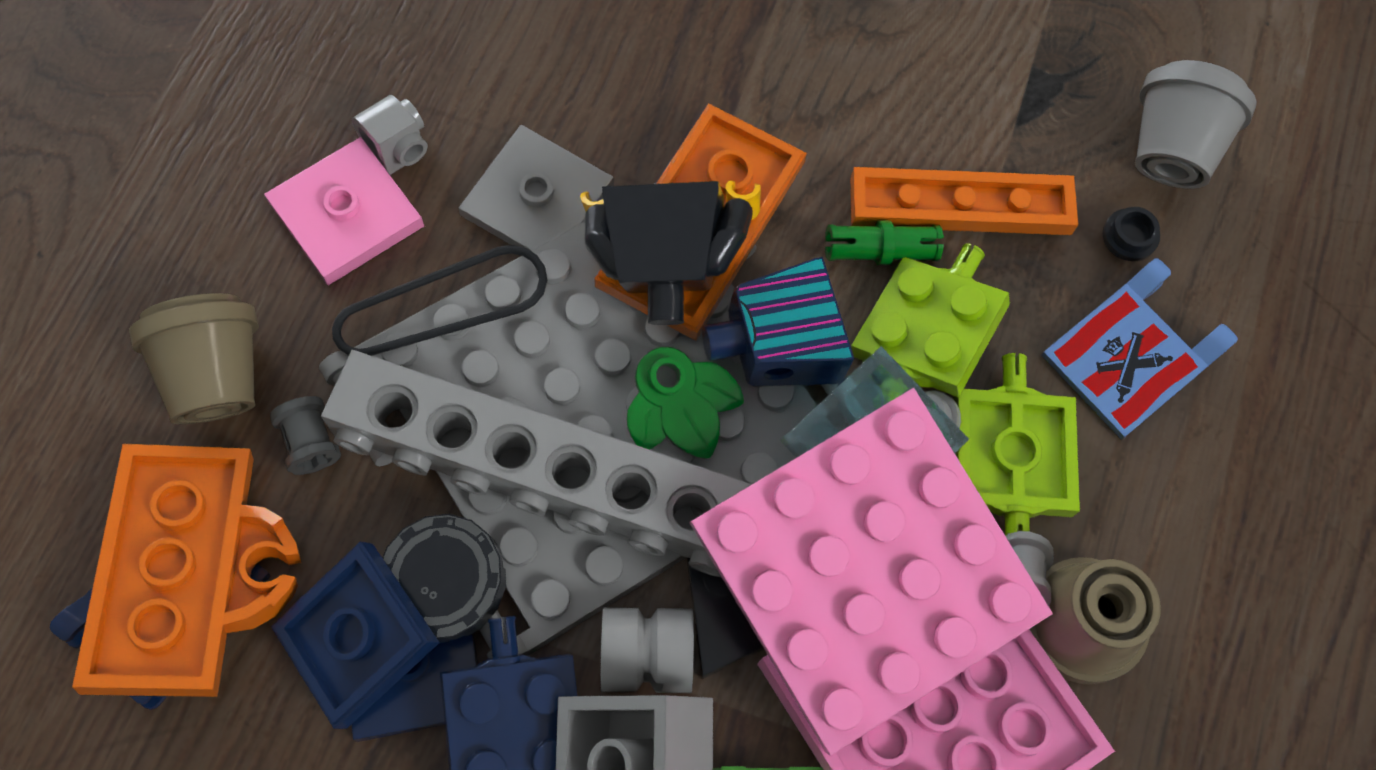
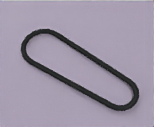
(446, 329)

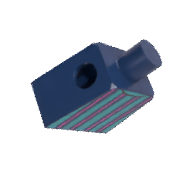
(784, 329)

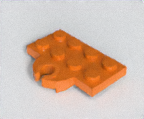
(179, 572)

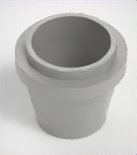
(1190, 121)

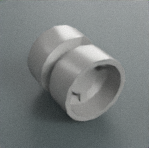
(647, 650)

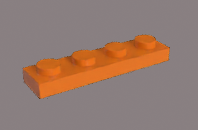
(965, 200)

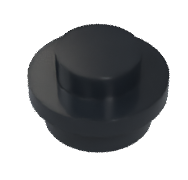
(1132, 234)

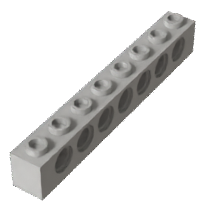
(374, 388)

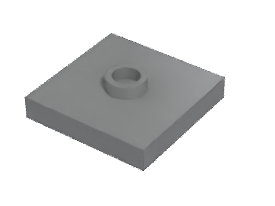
(533, 191)

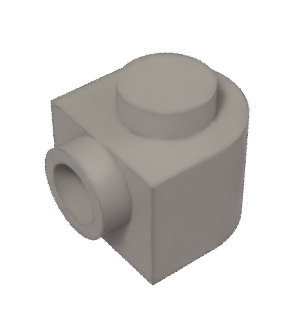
(392, 132)

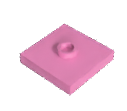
(344, 210)

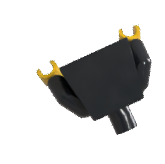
(667, 238)

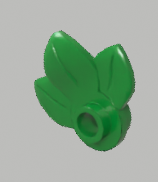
(687, 409)

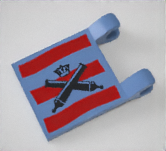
(1128, 358)

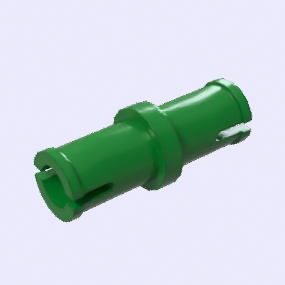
(883, 242)

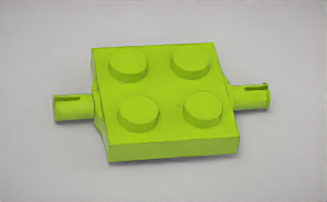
(935, 321)
(1020, 448)

